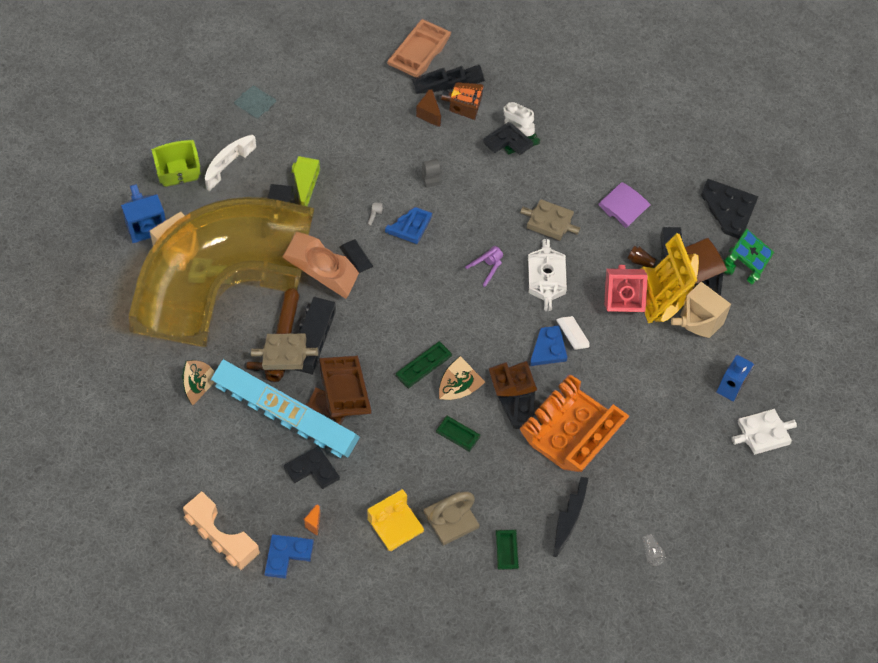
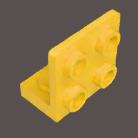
(394, 521)

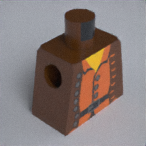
(464, 99)

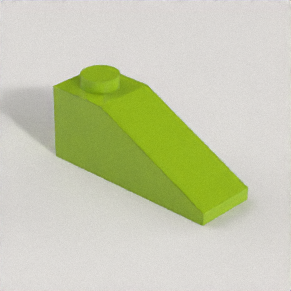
(305, 177)

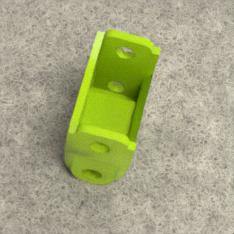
(176, 162)

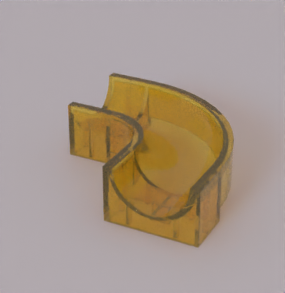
(206, 256)

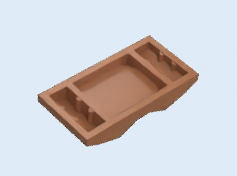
(419, 48)
(321, 263)

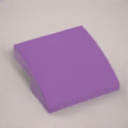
(624, 204)

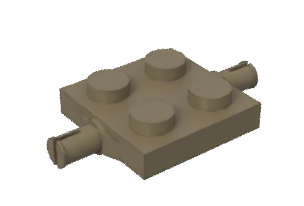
(550, 220)
(284, 351)

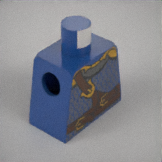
(738, 373)

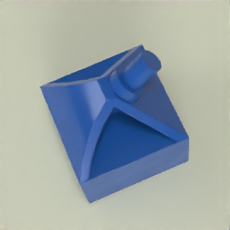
(142, 214)

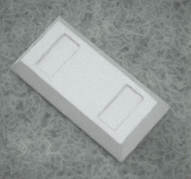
(573, 332)

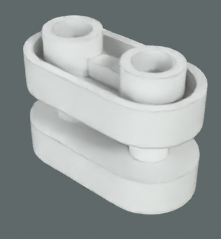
(520, 117)

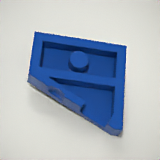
(410, 226)

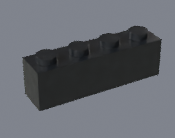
(316, 327)

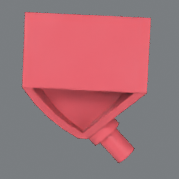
(625, 289)

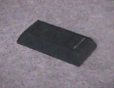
(356, 255)

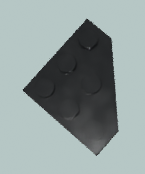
(729, 206)

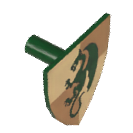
(196, 379)
(459, 380)

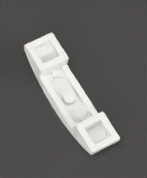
(239, 147)

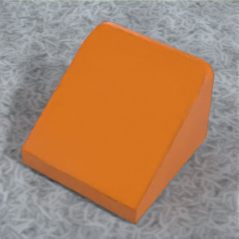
(312, 520)

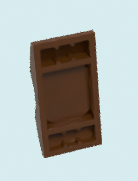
(344, 386)

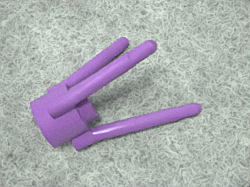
(491, 257)

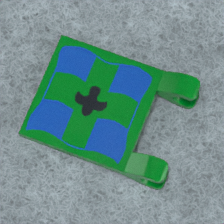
(752, 253)

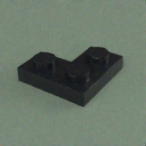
(508, 135)
(313, 463)

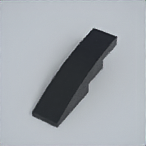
(446, 80)
(568, 520)

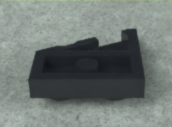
(518, 408)

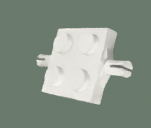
(764, 431)

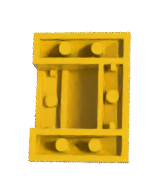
(668, 279)

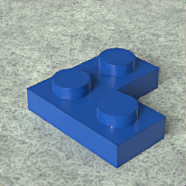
(282, 550)

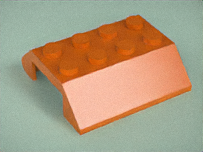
(572, 426)

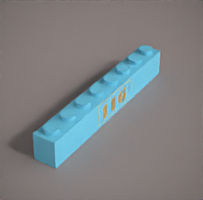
(285, 408)

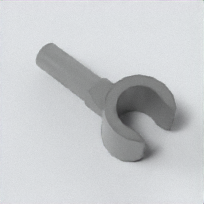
(376, 208)

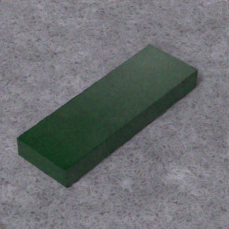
(423, 364)

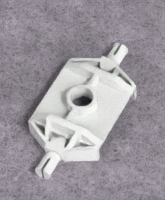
(547, 285)

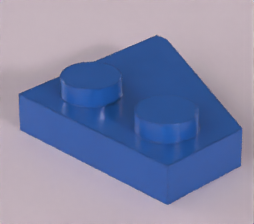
(549, 347)

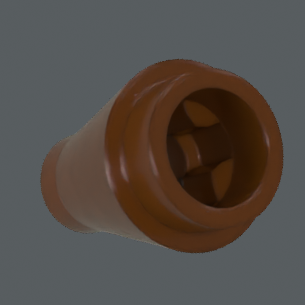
(641, 257)

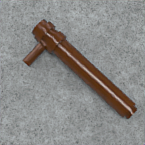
(284, 326)

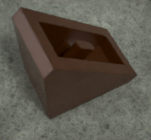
(428, 109)

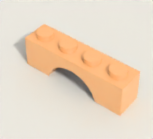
(238, 548)

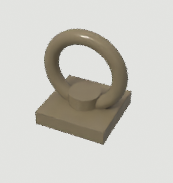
(452, 517)

